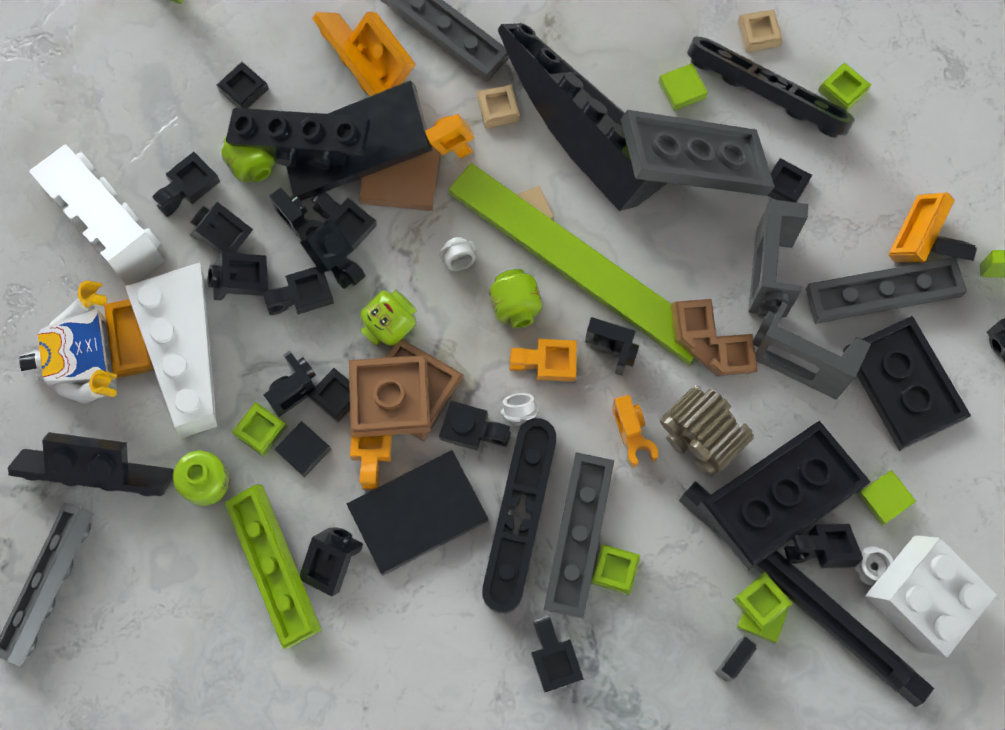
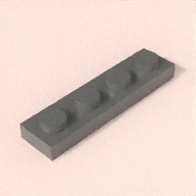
(453, 34)
(885, 290)
(579, 535)
(38, 594)

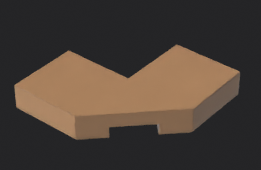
(697, 335)

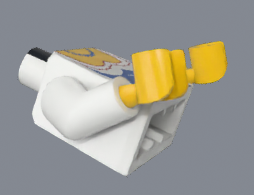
(75, 350)

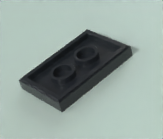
(909, 384)
(417, 512)

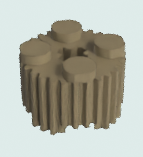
(705, 429)

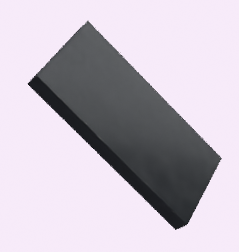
(393, 137)
(783, 494)

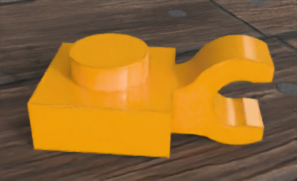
(451, 134)
(552, 359)
(629, 422)
(370, 451)

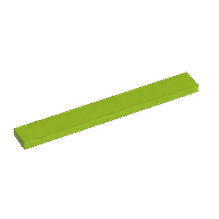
(569, 256)

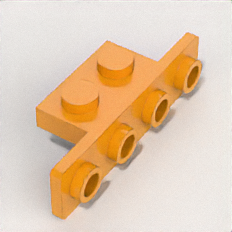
(368, 51)

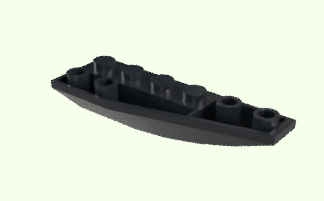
(577, 116)

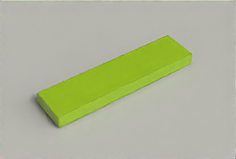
(272, 566)

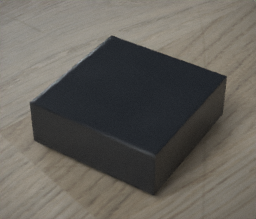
(242, 86)
(788, 181)
(954, 248)
(332, 395)
(302, 449)
(736, 659)

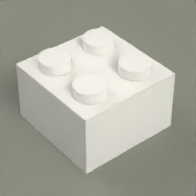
(931, 595)

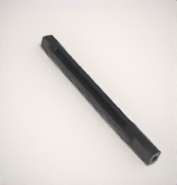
(830, 616)

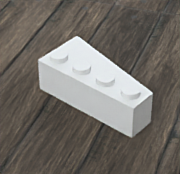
(98, 215)
(176, 334)

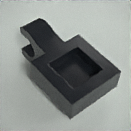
(187, 180)
(292, 212)
(348, 216)
(329, 252)
(305, 290)
(468, 425)
(829, 543)
(555, 661)

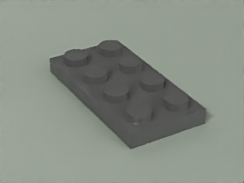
(696, 153)

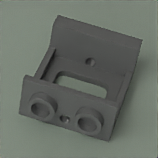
(778, 227)
(834, 370)

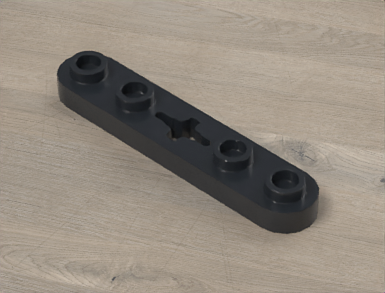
(797, 101)
(511, 552)

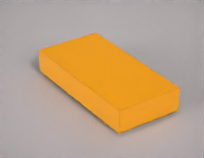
(921, 228)
(126, 341)

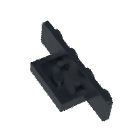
(300, 136)
(91, 464)

